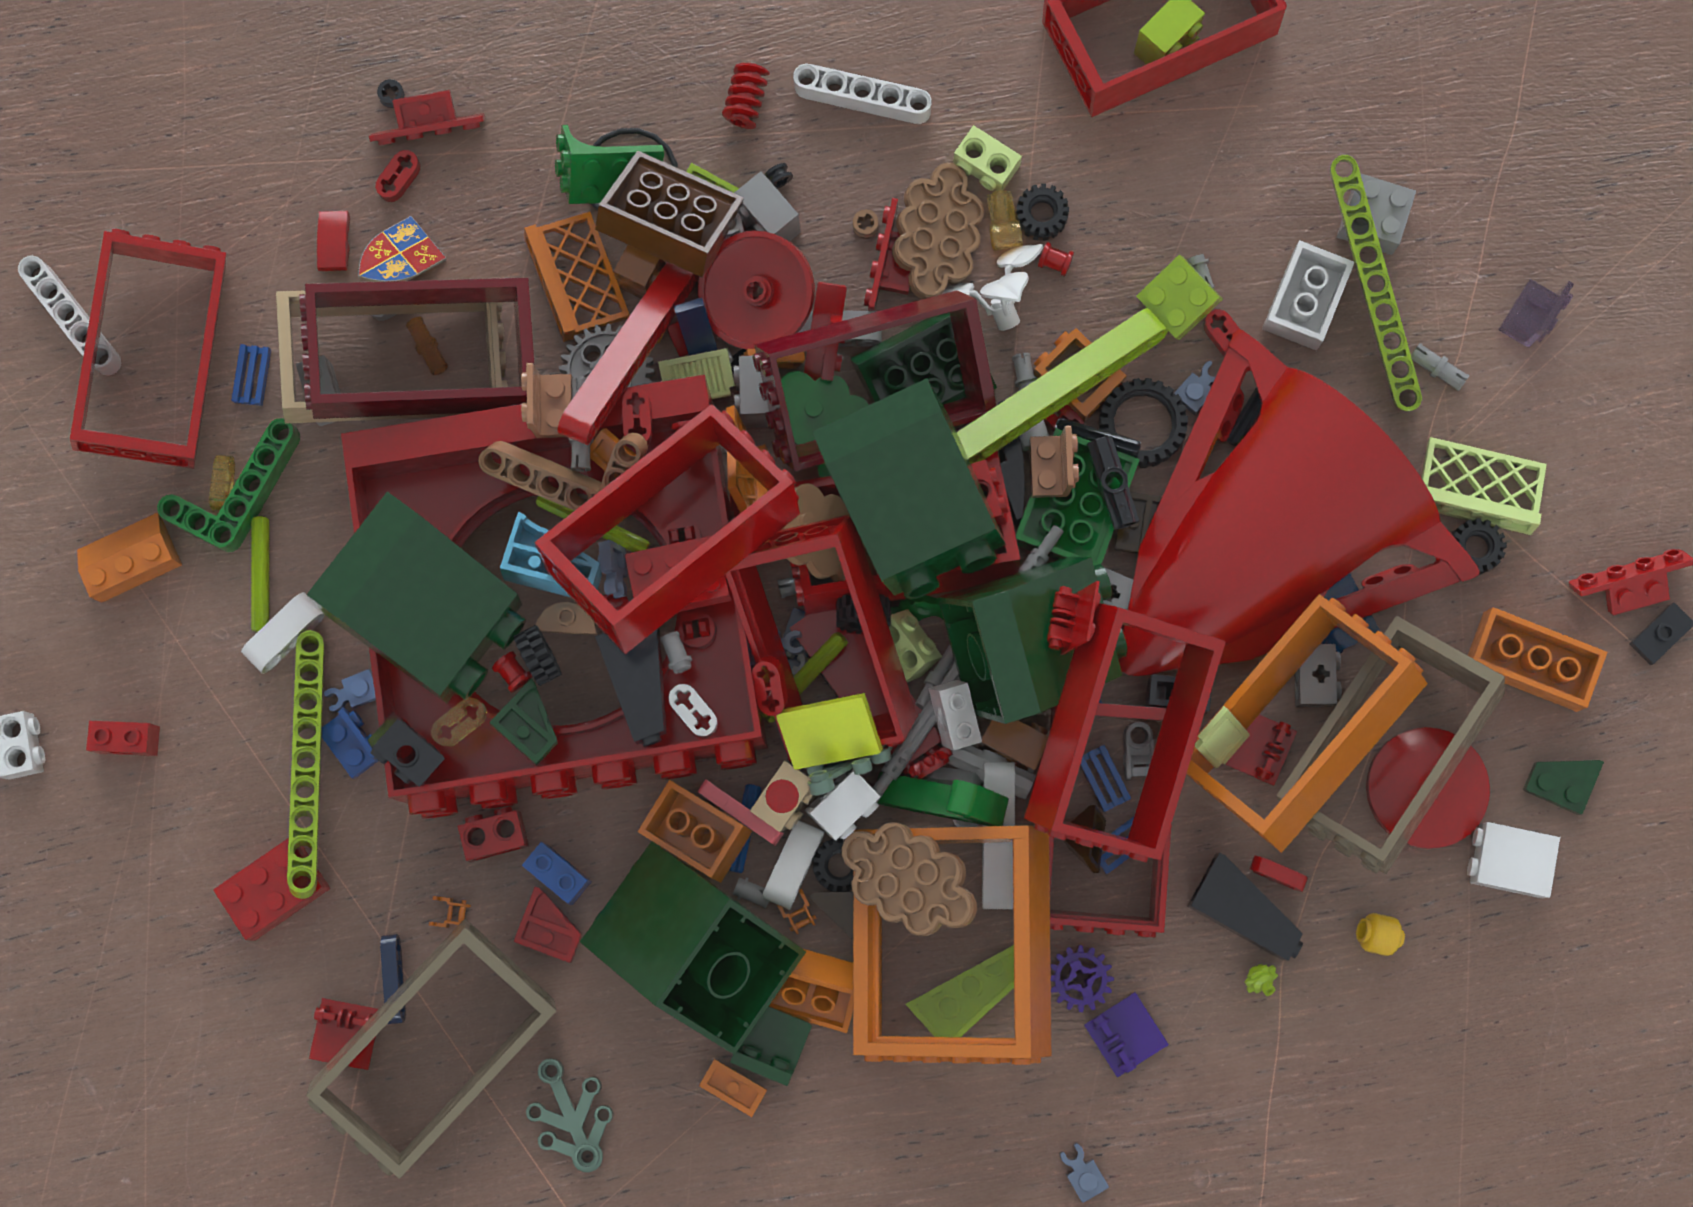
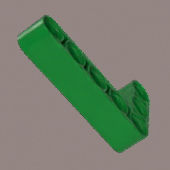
(240, 493)
(957, 801)

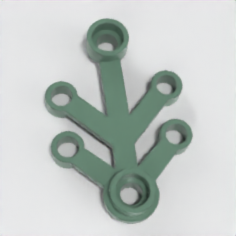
(822, 776)
(572, 1119)

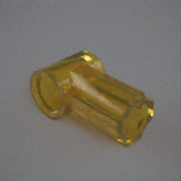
(1004, 229)

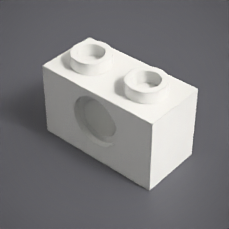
(955, 715)

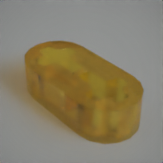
(221, 480)
(463, 728)

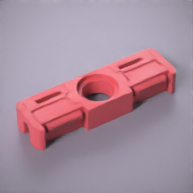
(739, 812)

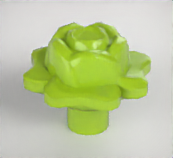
(1261, 979)

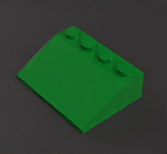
(1080, 515)

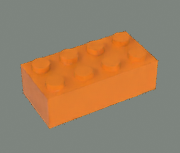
(1538, 659)

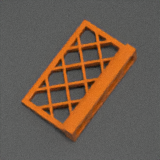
(552, 283)
(741, 483)

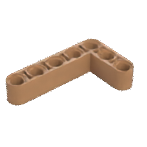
(568, 480)

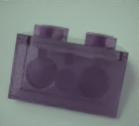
(1535, 312)

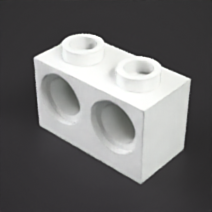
(25, 742)

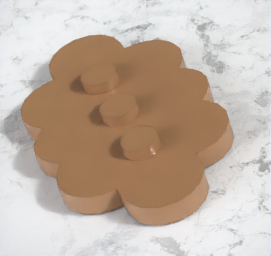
(938, 231)
(815, 508)
(909, 879)

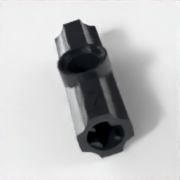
(1107, 464)

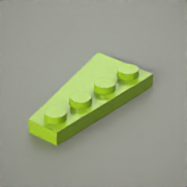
(966, 998)

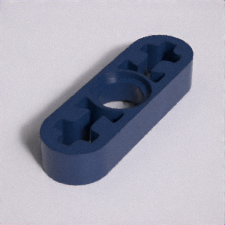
(392, 971)

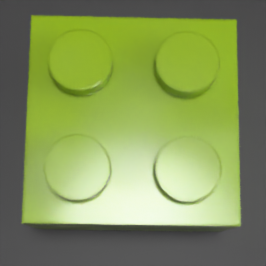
(1169, 30)
(1179, 297)

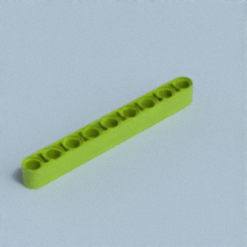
(1376, 268)
(1061, 385)
(310, 776)

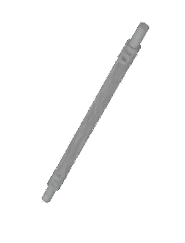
(927, 718)

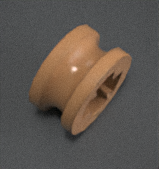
(861, 216)

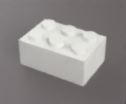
(1308, 295)
(844, 805)

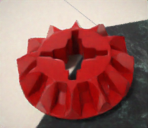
(930, 763)

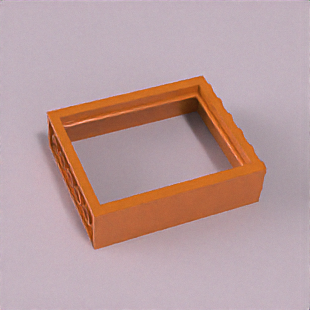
(1031, 964)

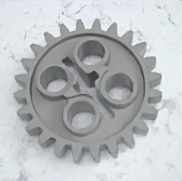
(598, 341)

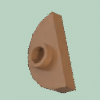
(566, 619)

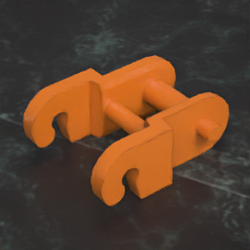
(462, 910)
(810, 919)

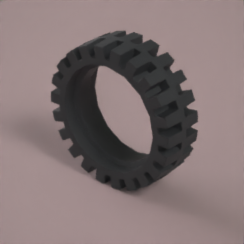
(1167, 398)

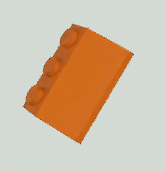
(127, 558)
(819, 991)

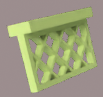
(1469, 507)

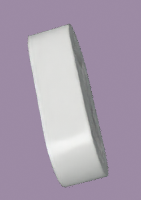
(687, 715)

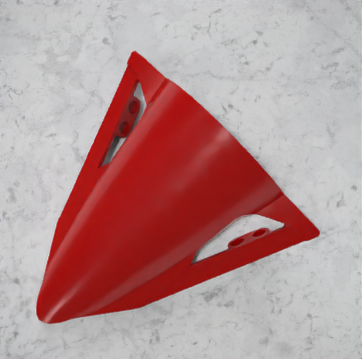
(1280, 518)

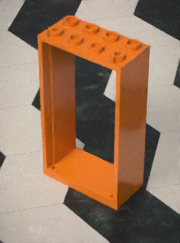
(1345, 749)

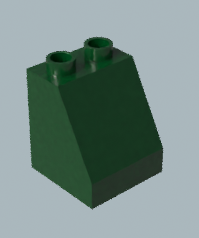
(910, 490)
(418, 600)
(1002, 638)
(692, 948)

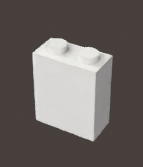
(1513, 860)

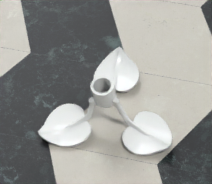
(1006, 289)

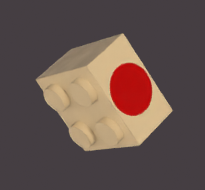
(784, 798)

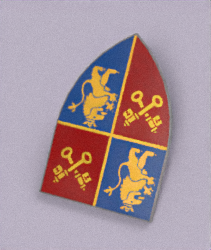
(399, 254)

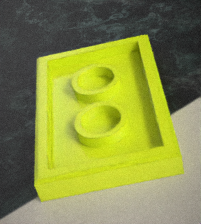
(829, 731)

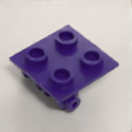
(1126, 1035)

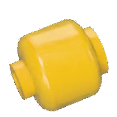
(1380, 934)

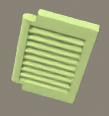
(712, 364)
(1221, 738)

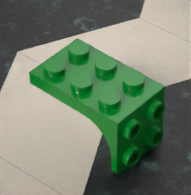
(591, 170)

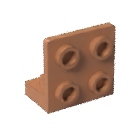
(546, 401)
(1053, 465)

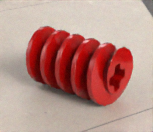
(743, 94)

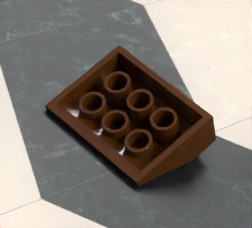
(668, 213)

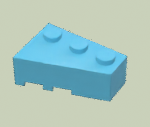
(525, 567)

